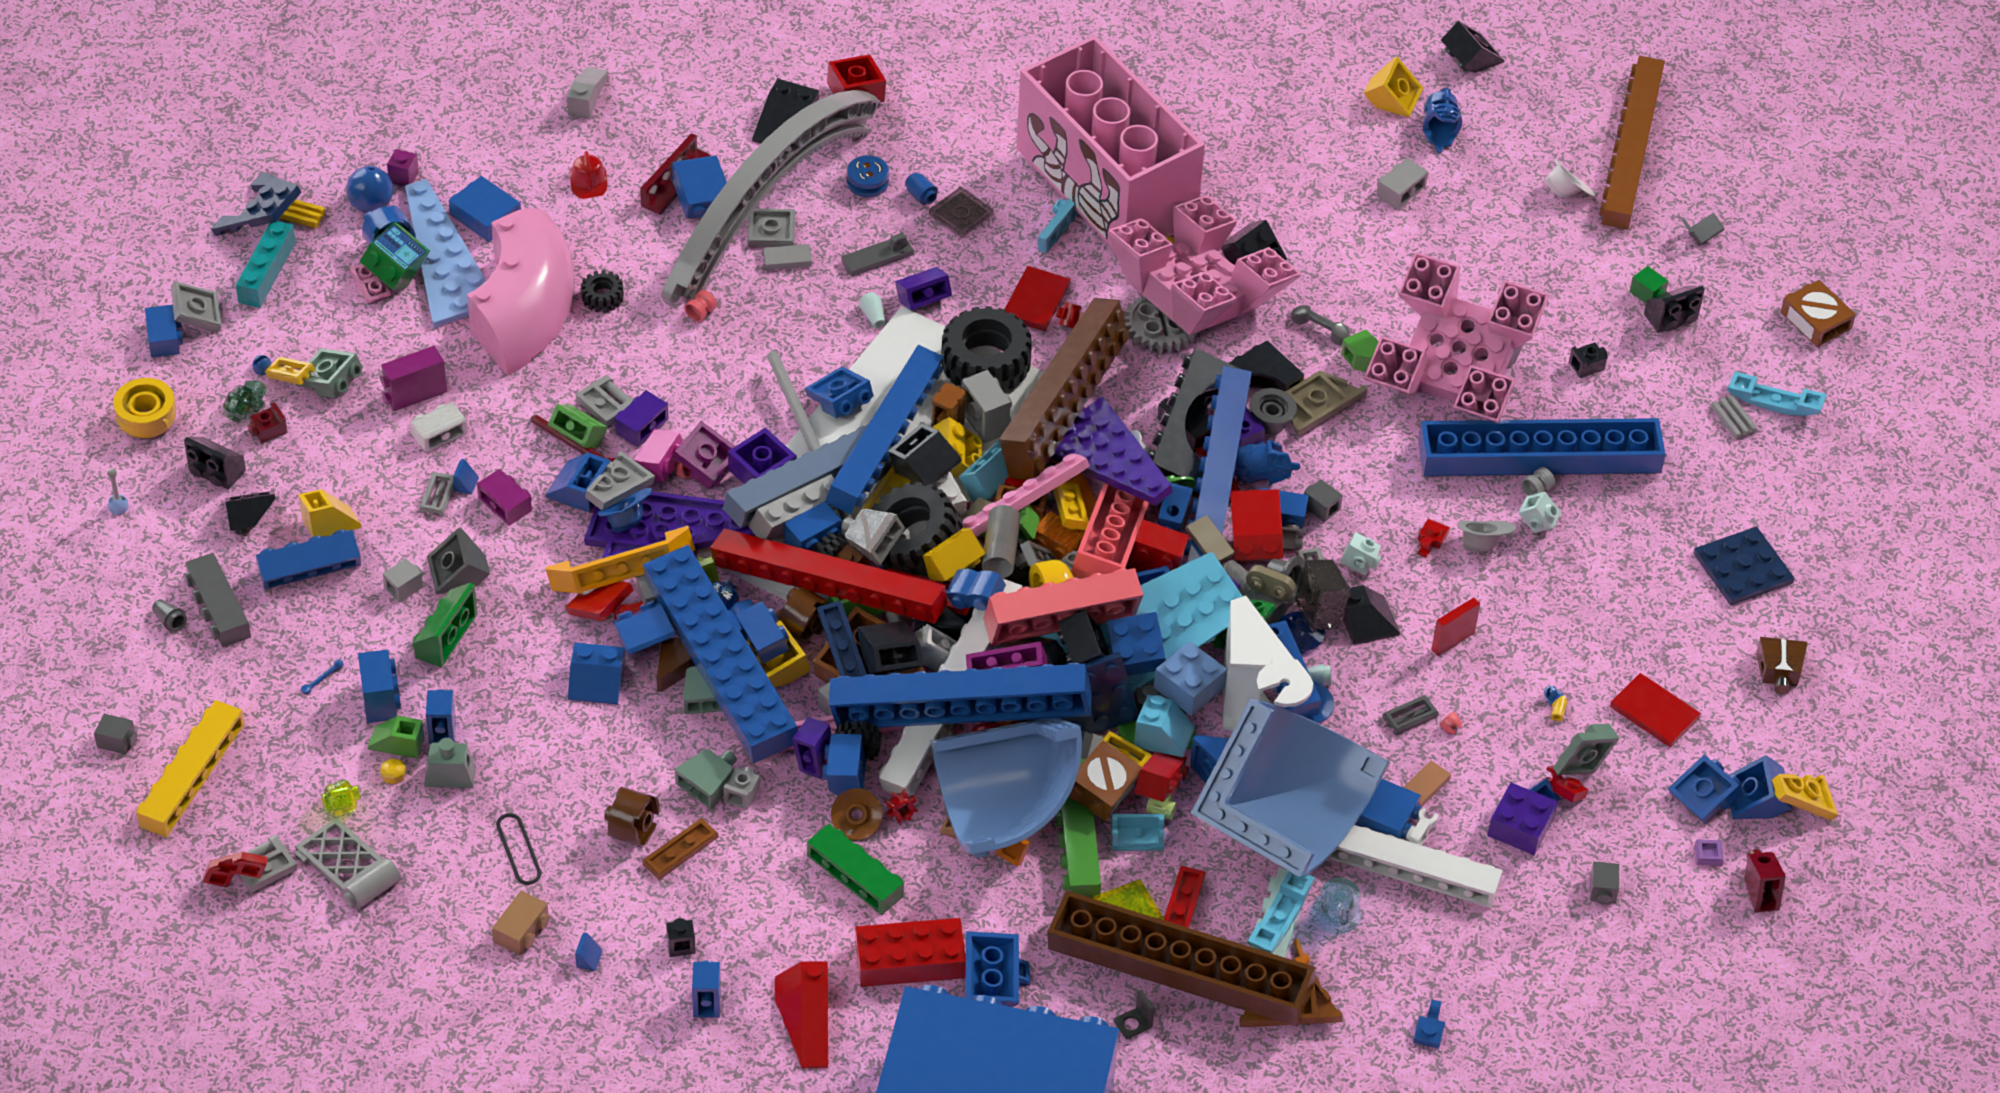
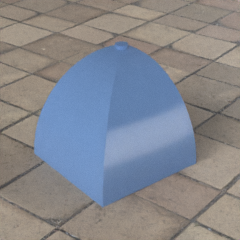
(1006, 780)
(1288, 787)

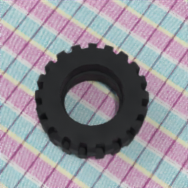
(992, 329)
(913, 505)

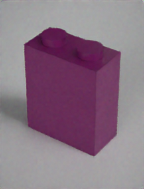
(413, 378)

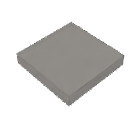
(771, 228)
(196, 306)

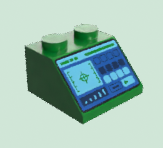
(395, 257)

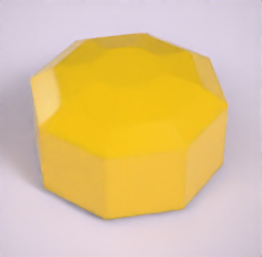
(393, 771)

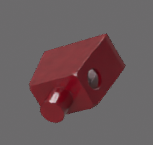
(1760, 871)

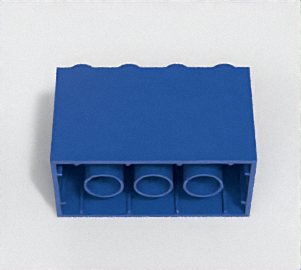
(992, 1048)

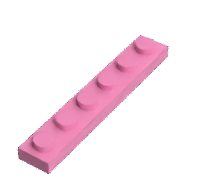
(1031, 490)

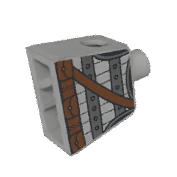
(873, 533)

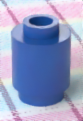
(921, 188)

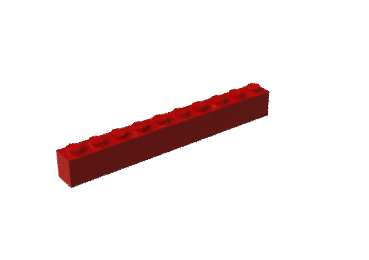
(829, 575)

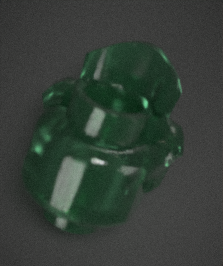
(245, 400)

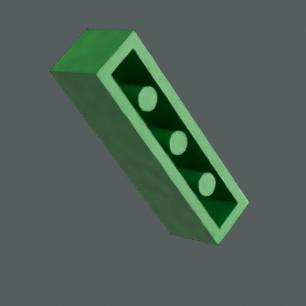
(855, 868)

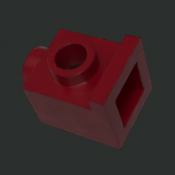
(267, 424)

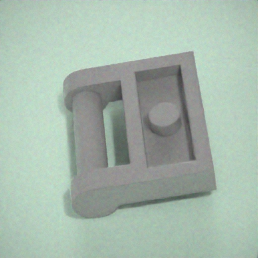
(600, 403)
(278, 864)

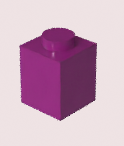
(402, 167)

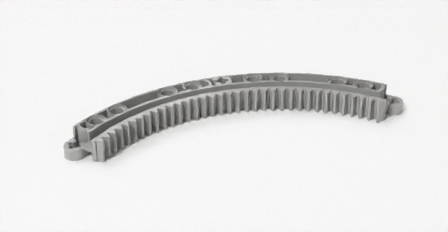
(797, 138)

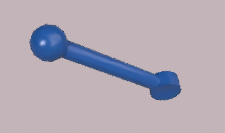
(306, 689)

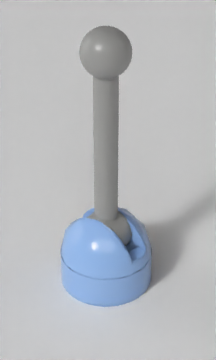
(117, 502)

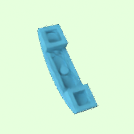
(1774, 399)
(1281, 913)

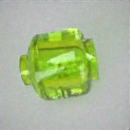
(340, 798)

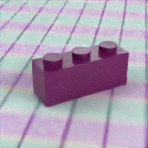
(1009, 657)

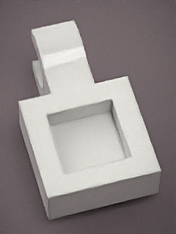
(1420, 831)

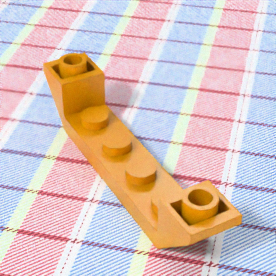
(616, 567)

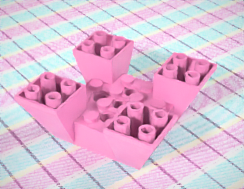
(1192, 277)
(1477, 385)

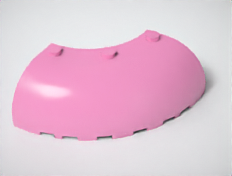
(528, 292)

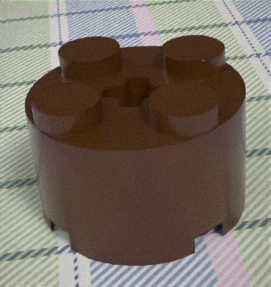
(801, 614)
(632, 816)

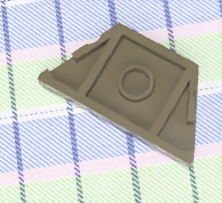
(1320, 399)

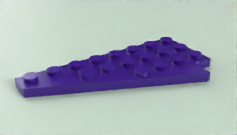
(1113, 453)
(662, 514)

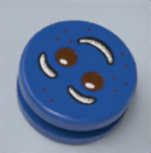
(867, 176)

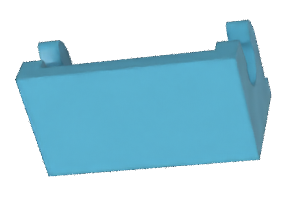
(1137, 832)

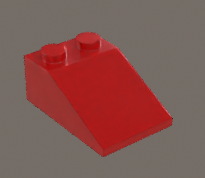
(1256, 526)

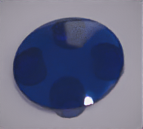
(1303, 635)

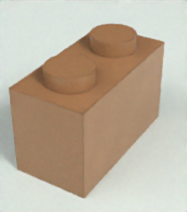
(521, 922)

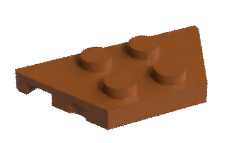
(1318, 1010)

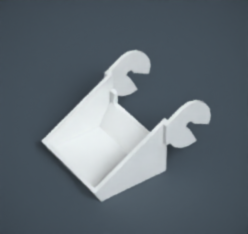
(1257, 663)

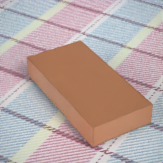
(1428, 781)

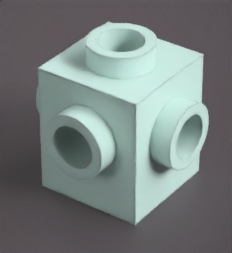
(1539, 512)
(1361, 554)

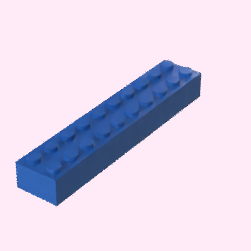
(1527, 445)
(721, 654)
(962, 696)

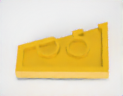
(1806, 794)

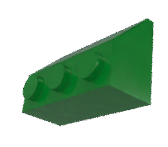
(446, 625)

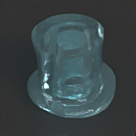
(1337, 906)

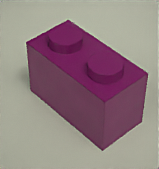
(504, 497)

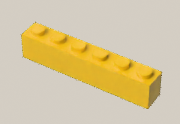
(190, 768)

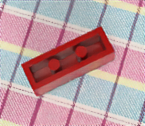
(1161, 776)

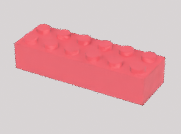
(1109, 533)
(1039, 609)

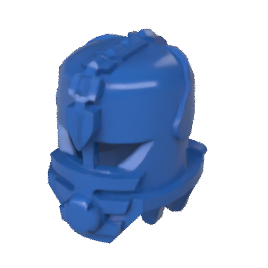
(1441, 119)
(1263, 462)

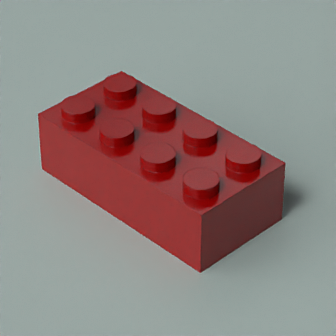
(910, 952)

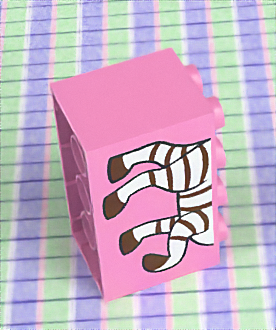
(1106, 139)

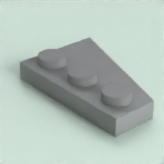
(619, 481)

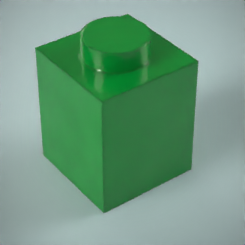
(1648, 284)

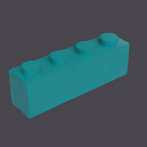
(265, 264)

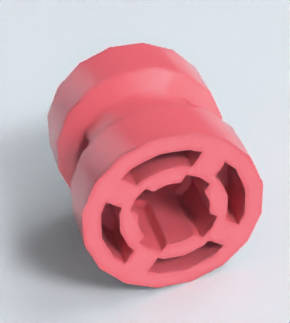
(700, 306)

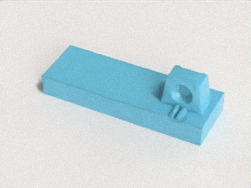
(1064, 216)

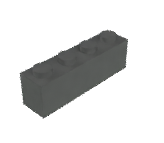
(217, 600)

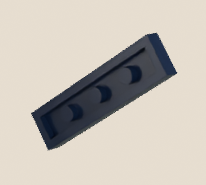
(841, 640)

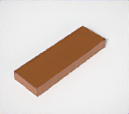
(680, 848)

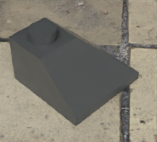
(457, 563)

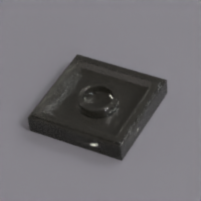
(961, 212)

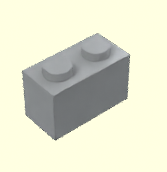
(1402, 183)

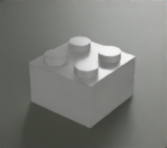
(986, 406)

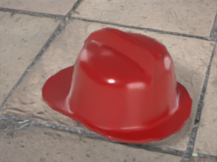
(588, 177)

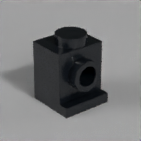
(1588, 359)
(680, 931)

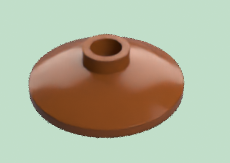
(853, 800)

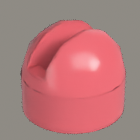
(679, 468)
(1451, 720)

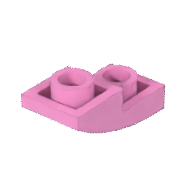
(369, 283)

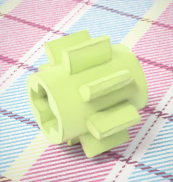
(1157, 807)

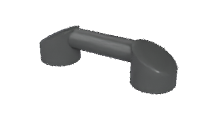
(1303, 314)

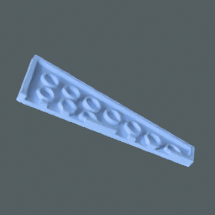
(449, 267)

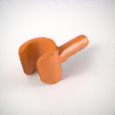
(1302, 957)

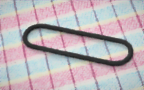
(509, 853)

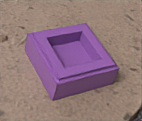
(1709, 852)

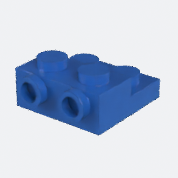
(840, 392)
(1706, 788)

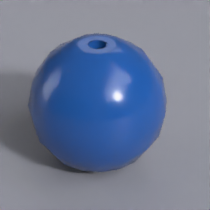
(369, 189)

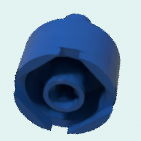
(382, 218)

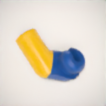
(1557, 701)

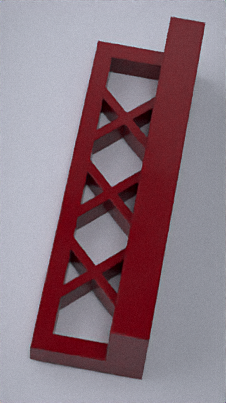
(659, 190)

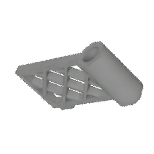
(366, 881)

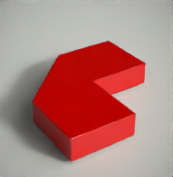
(221, 870)

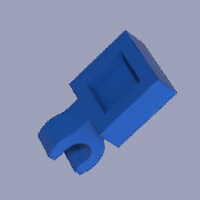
(1429, 1028)

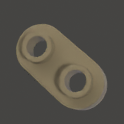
(1270, 582)

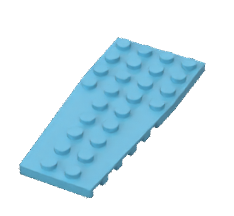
(1189, 606)

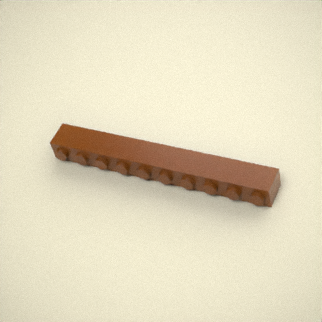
(1632, 142)

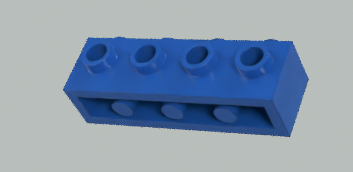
(308, 559)
(1312, 705)

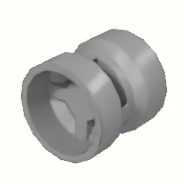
(1540, 481)

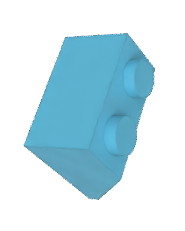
(1163, 727)

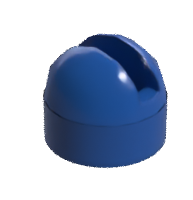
(260, 364)

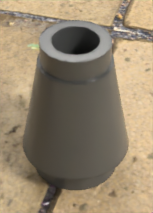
(169, 615)

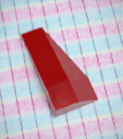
(803, 1004)

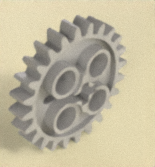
(1146, 327)

